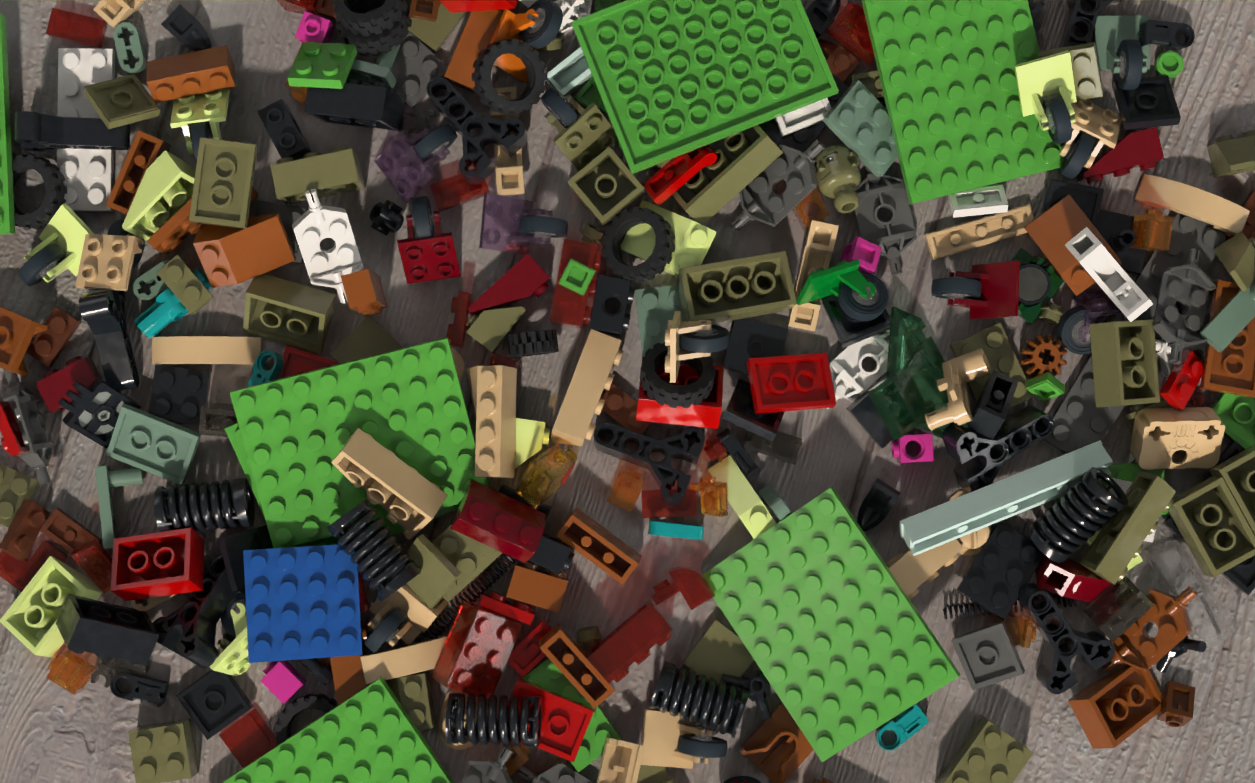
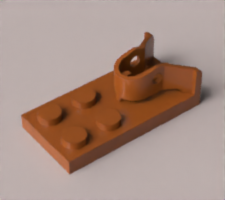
(177, 228)
(15, 338)
(1234, 367)
(777, 745)

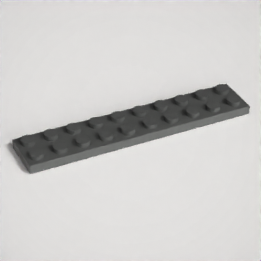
(1077, 417)

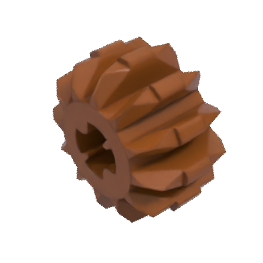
(1051, 350)

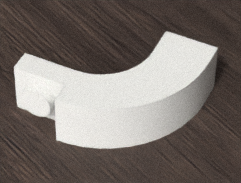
(1108, 274)

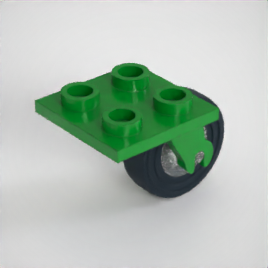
(858, 293)

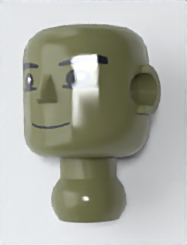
(838, 176)

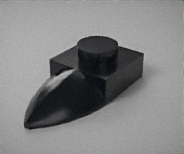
(822, 14)
(187, 29)
(876, 505)

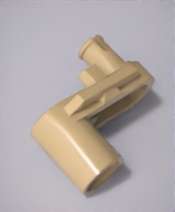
(956, 375)

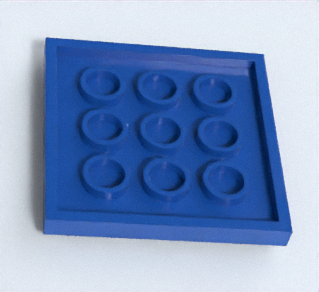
(301, 603)

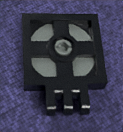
(95, 410)

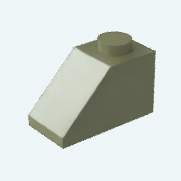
(1238, 259)
(494, 325)

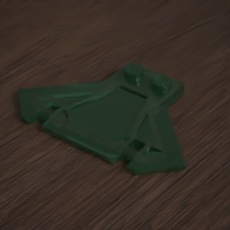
(910, 378)

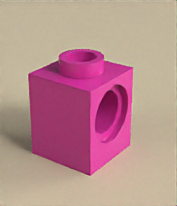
(314, 29)
(865, 252)
(924, 453)
(282, 680)

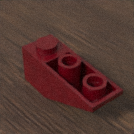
(1132, 151)
(1069, 579)

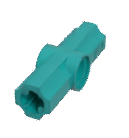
(165, 310)

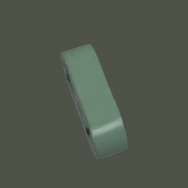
(124, 50)
(149, 277)
(774, 502)

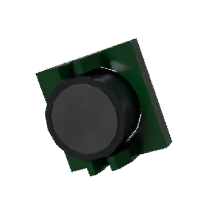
(1036, 284)

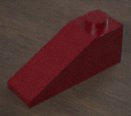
(517, 284)

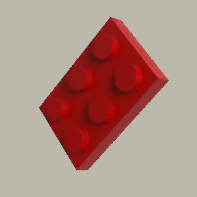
(791, 383)
(562, 720)

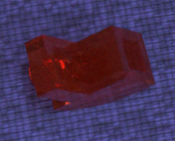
(688, 582)

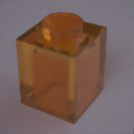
(1152, 231)

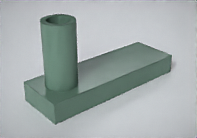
(377, 72)
(1230, 319)
(105, 480)

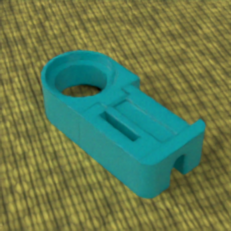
(260, 372)
(676, 530)
(904, 727)

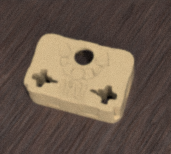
(1164, 431)

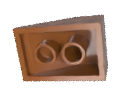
(1054, 230)
(240, 254)
(1117, 706)

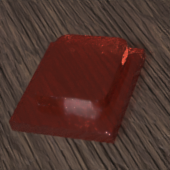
(249, 738)

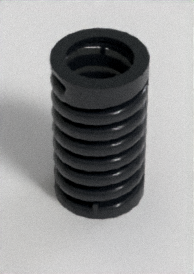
(187, 505)
(1077, 515)
(374, 550)
(698, 701)
(493, 731)

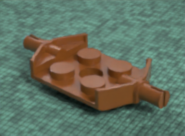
(1173, 624)

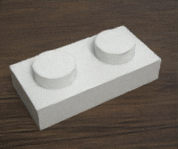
(979, 201)

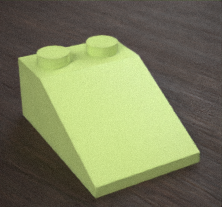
(161, 194)
(690, 240)

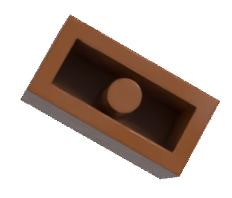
(537, 586)

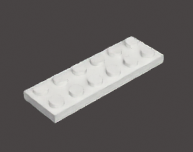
(86, 171)

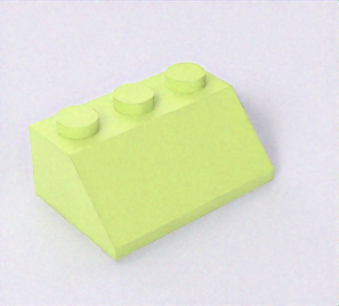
(38, 606)

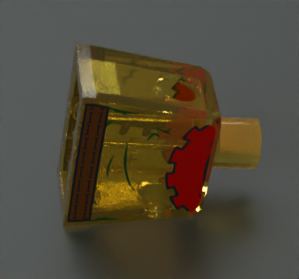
(555, 467)

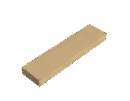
(978, 232)

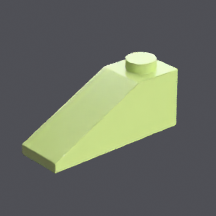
(743, 497)

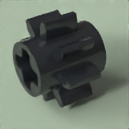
(386, 217)

